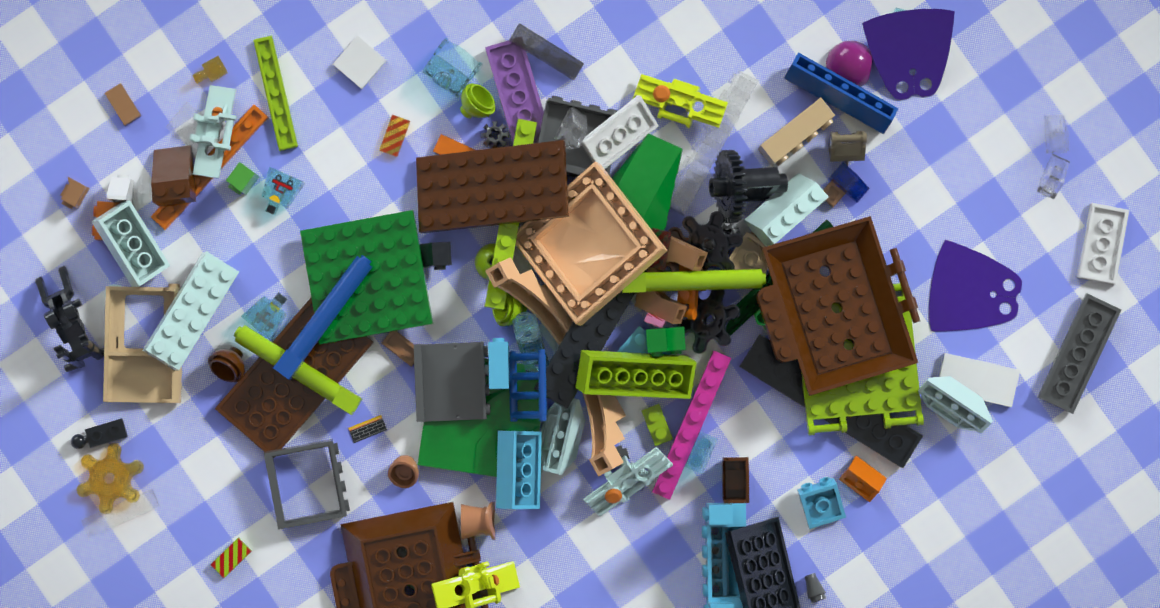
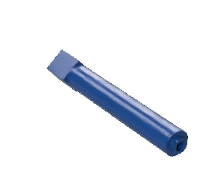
(323, 317)

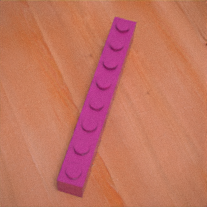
(692, 423)

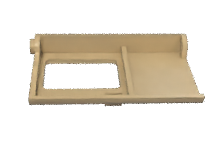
(130, 372)

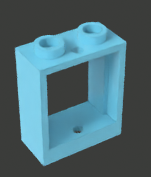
(498, 364)

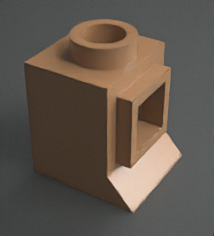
(73, 194)

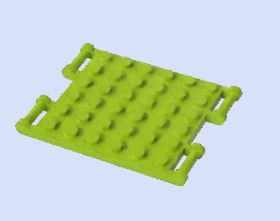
(879, 394)

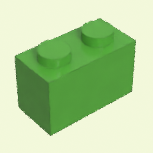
(241, 179)

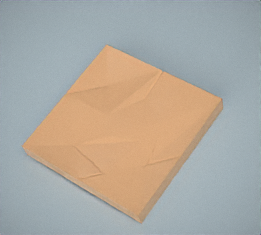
(594, 249)

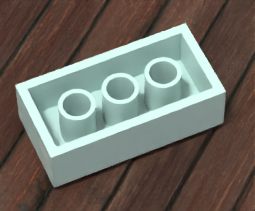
(130, 243)

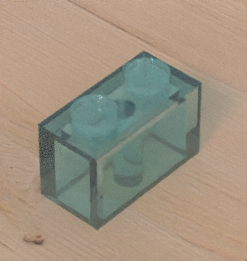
(701, 452)

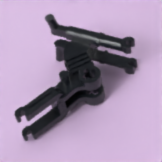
(67, 322)

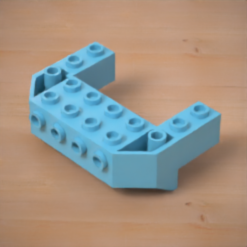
(725, 518)

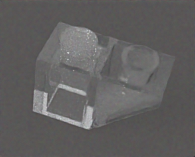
(572, 129)

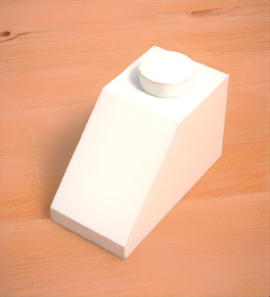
(120, 189)

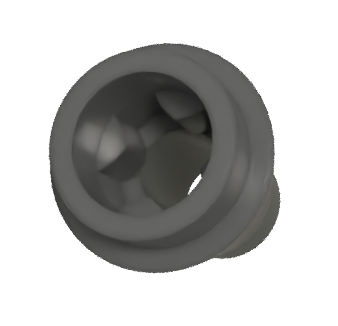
(814, 588)

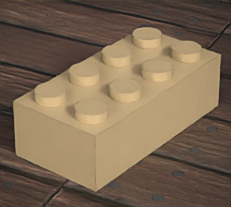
(796, 132)

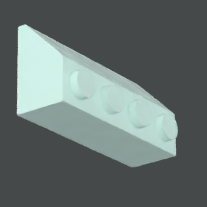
(785, 210)

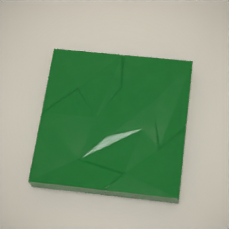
(472, 444)

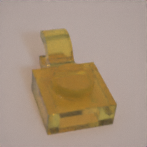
(212, 69)

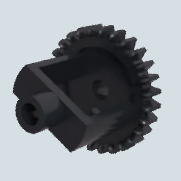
(736, 185)

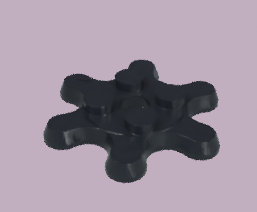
(722, 241)
(715, 330)

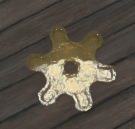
(119, 487)

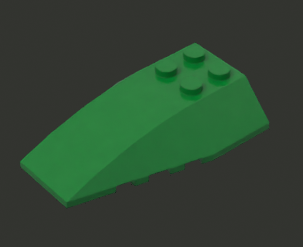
(650, 178)

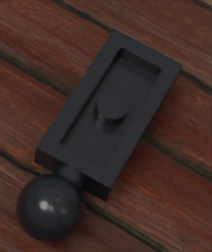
(100, 434)

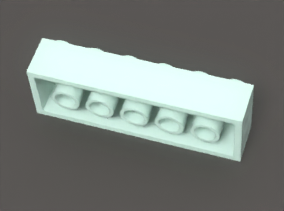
(190, 311)

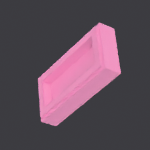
(654, 320)

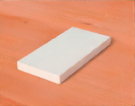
(619, 132)
(1103, 243)
(988, 380)

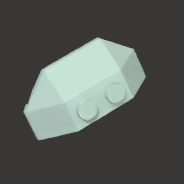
(955, 403)
(561, 436)

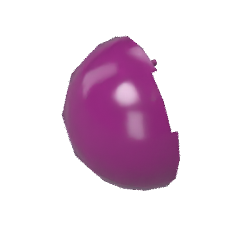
(851, 61)

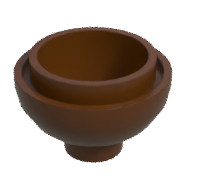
(227, 364)

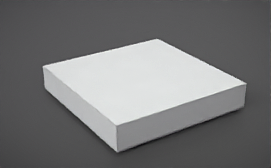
(359, 62)

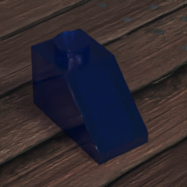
(849, 182)

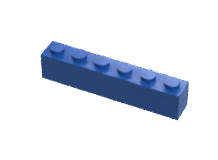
(841, 93)

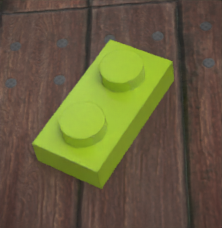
(657, 424)

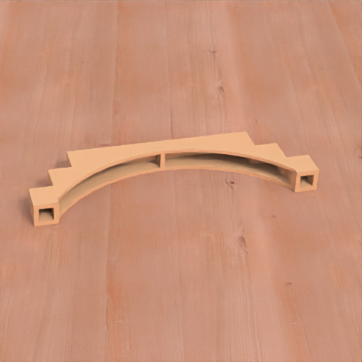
(602, 409)

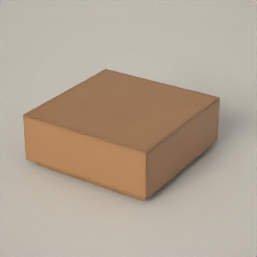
(834, 192)

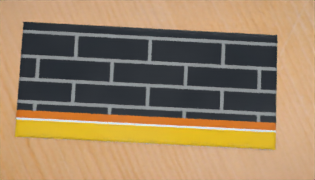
(367, 428)

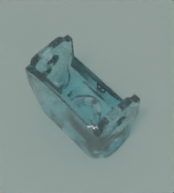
(452, 67)
(527, 336)

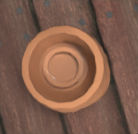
(403, 472)

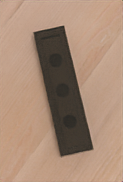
(546, 51)

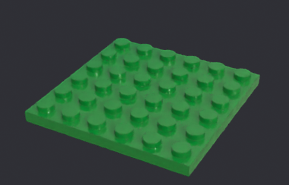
(391, 293)

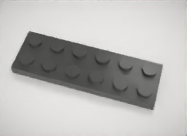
(1079, 353)

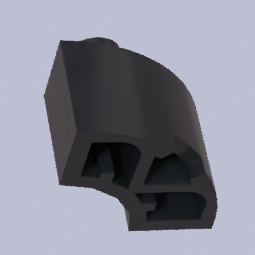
(436, 255)

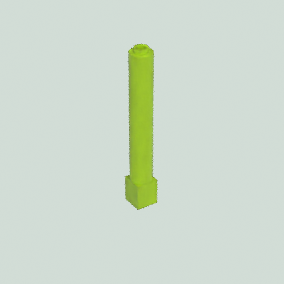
(697, 280)
(306, 374)

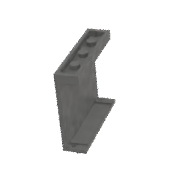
(451, 381)

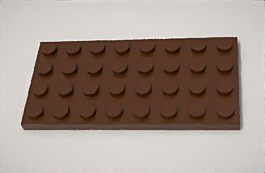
(492, 187)
(274, 408)

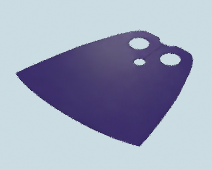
(910, 41)
(963, 288)

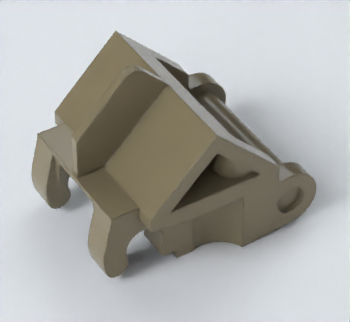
(847, 151)

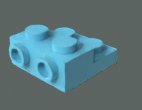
(821, 502)

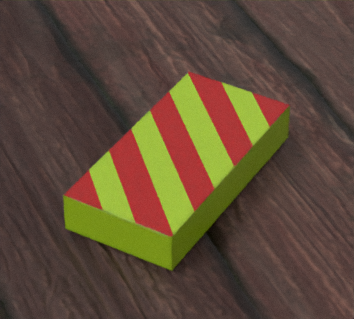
(231, 557)

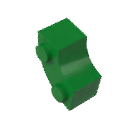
(665, 340)

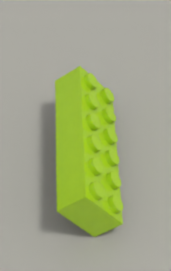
(635, 374)

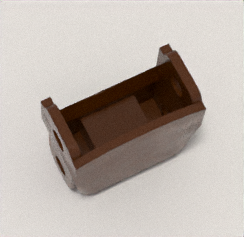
(735, 479)

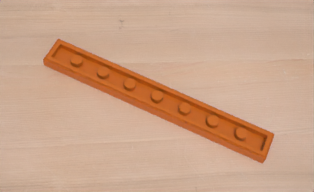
(241, 133)

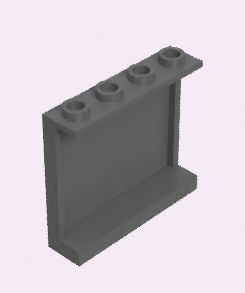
(554, 113)

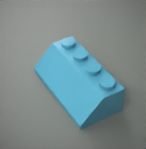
(518, 469)

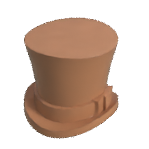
(477, 521)

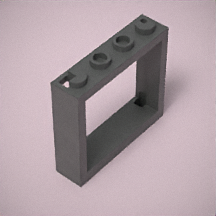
(340, 485)

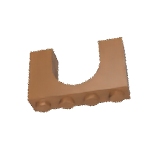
(658, 302)

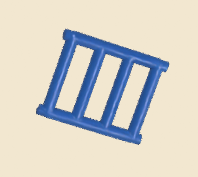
(540, 376)

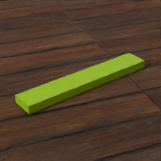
(275, 93)

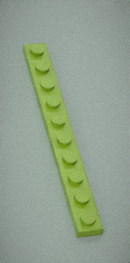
(507, 233)

